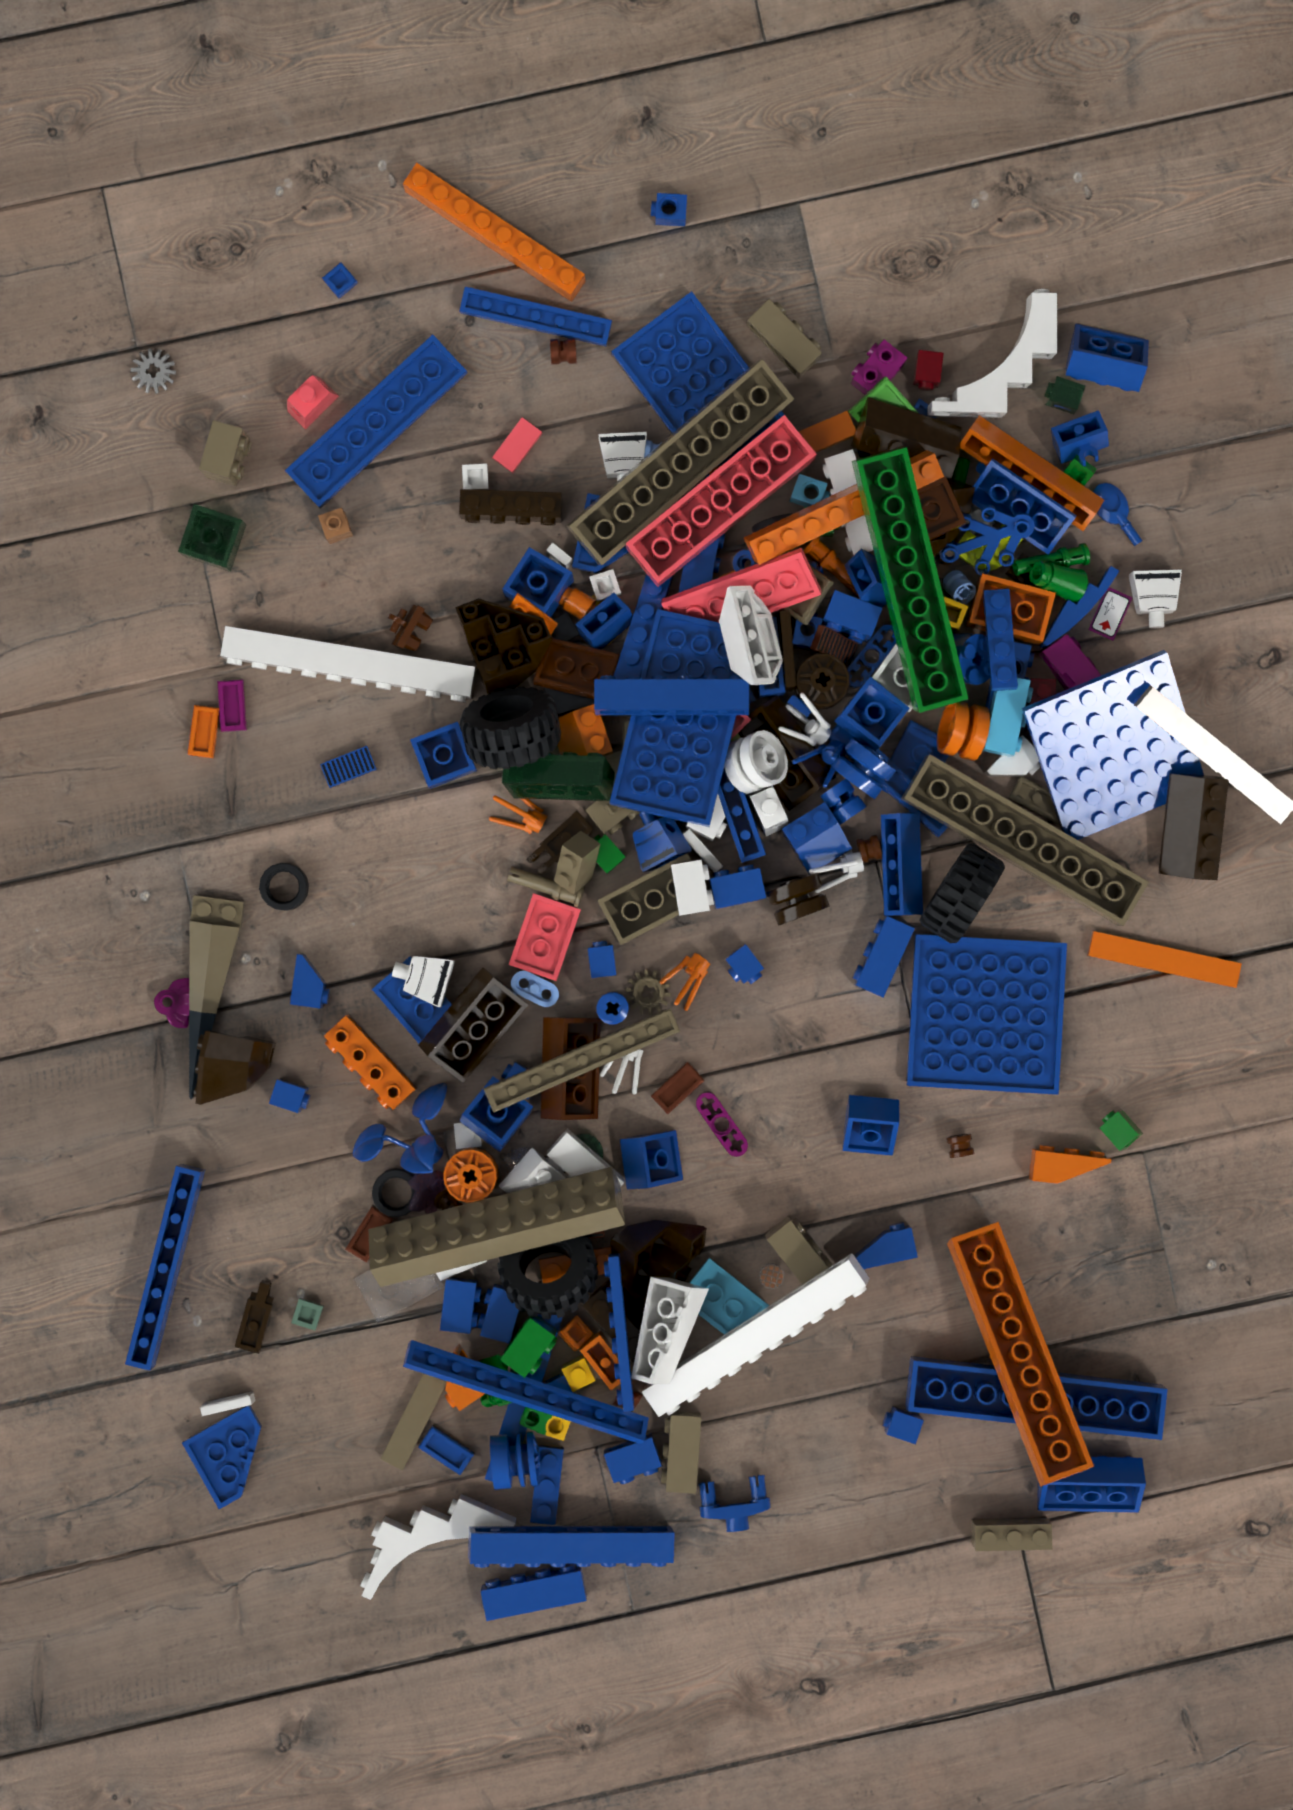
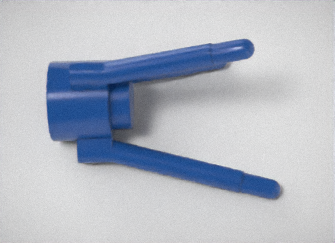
(829, 755)

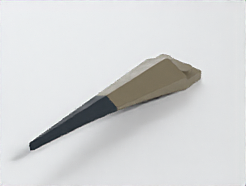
(213, 940)

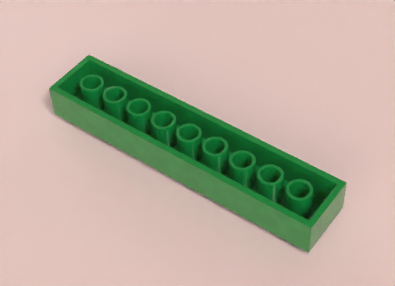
(910, 579)

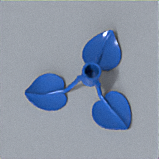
(424, 1151)

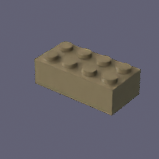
(642, 903)

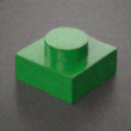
(1078, 472)

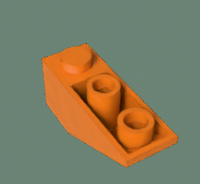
(1060, 1166)

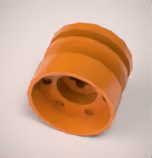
(485, 1170)

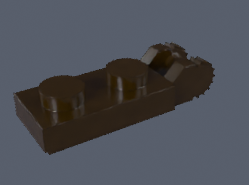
(556, 839)

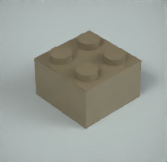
(225, 453)

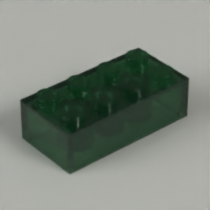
(562, 778)

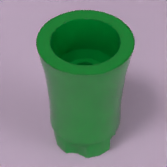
(1064, 581)

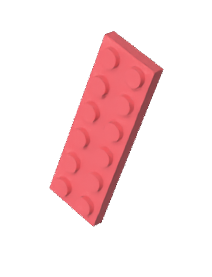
(777, 583)

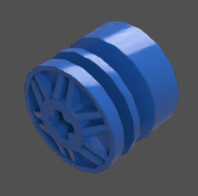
(514, 1460)

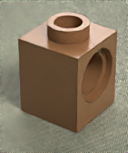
(335, 525)

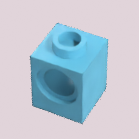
(804, 482)

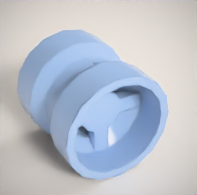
(959, 587)

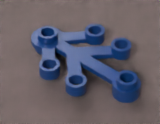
(991, 537)

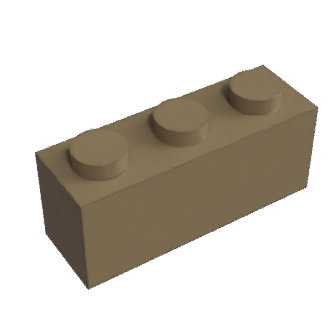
(784, 338)
(682, 1452)
(1011, 1534)

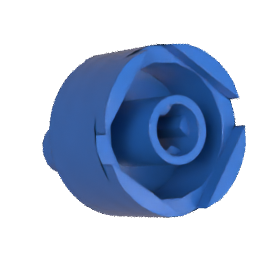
(972, 657)

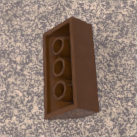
(580, 1095)

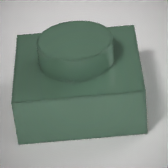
(307, 1314)

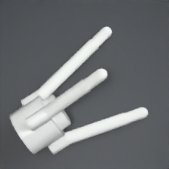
(817, 730)
(851, 863)
(637, 1054)

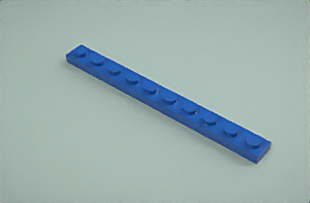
(525, 1391)

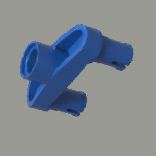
(734, 1514)

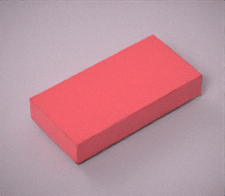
(517, 445)

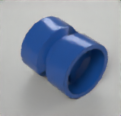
(852, 805)

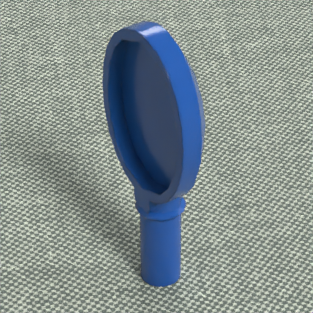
(1116, 509)

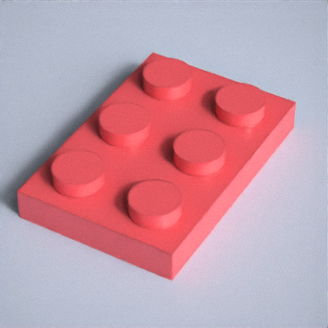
(544, 937)

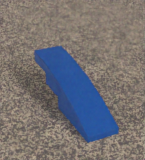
(1072, 612)

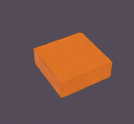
(575, 1333)

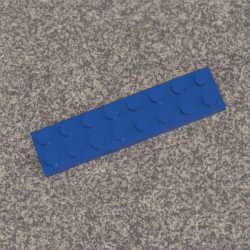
(376, 421)

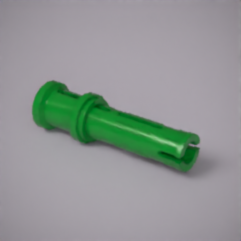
(1061, 557)

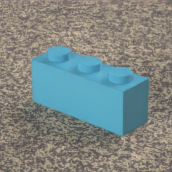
(1007, 719)

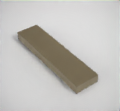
(413, 1421)

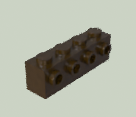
(510, 506)

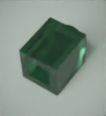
(1064, 395)

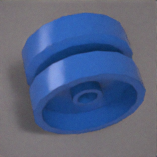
(861, 771)

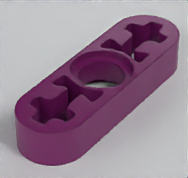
(727, 1143)

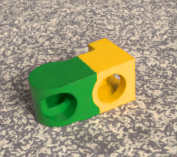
(544, 1423)

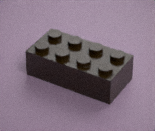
(472, 1025)

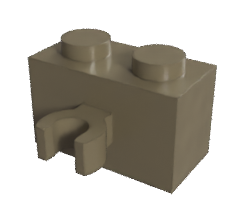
(608, 816)

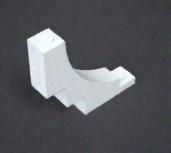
(989, 395)

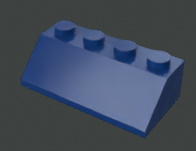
(1015, 495)
(1109, 1486)

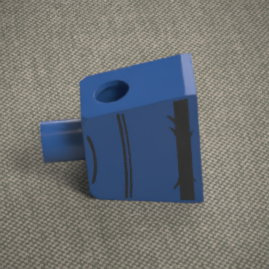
(658, 842)

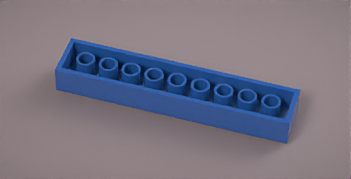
(976, 1393)

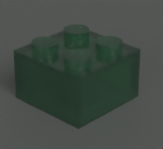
(212, 538)

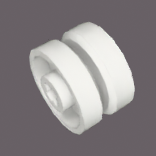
(756, 762)

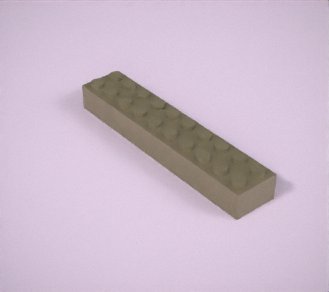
(680, 462)
(1024, 840)
(496, 1227)

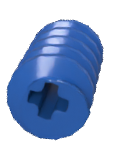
(611, 1018)

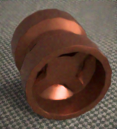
(563, 351)

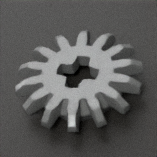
(161, 377)

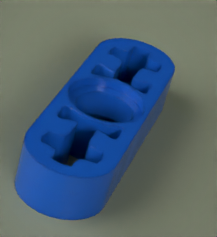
(888, 646)

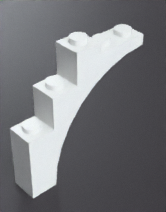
(429, 1528)

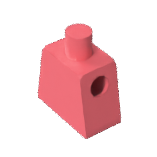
(310, 400)

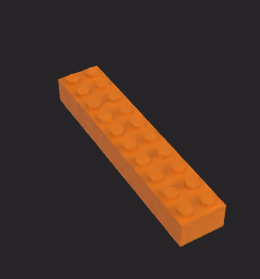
(1019, 1354)

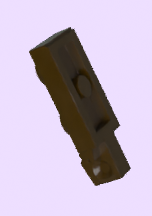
(255, 1319)

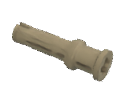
(545, 886)

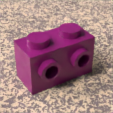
(882, 362)

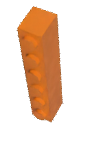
(988, 442)

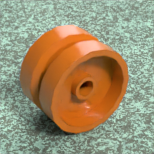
(963, 730)

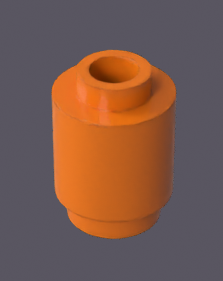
(577, 602)

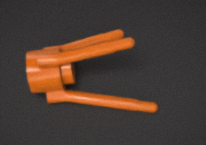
(533, 819)
(697, 969)

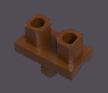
(404, 637)

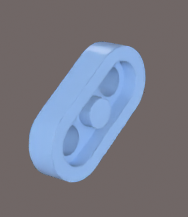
(535, 988)

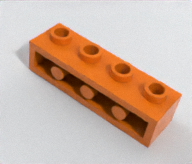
(370, 1062)

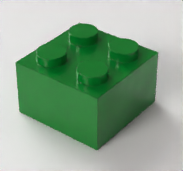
(528, 1345)

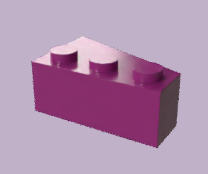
(1069, 662)

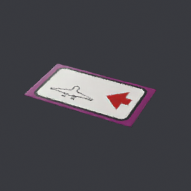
(1110, 613)

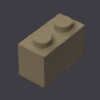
(577, 862)

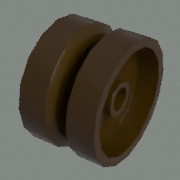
(797, 898)

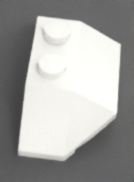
(750, 636)

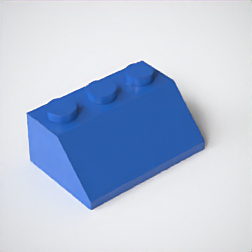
(1107, 358)

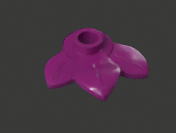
(178, 1012)

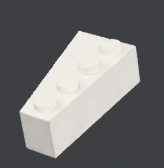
(665, 1328)

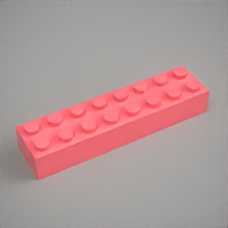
(721, 501)

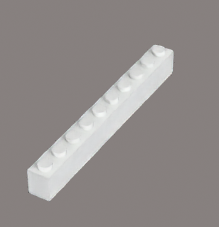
(348, 662)
(757, 1334)

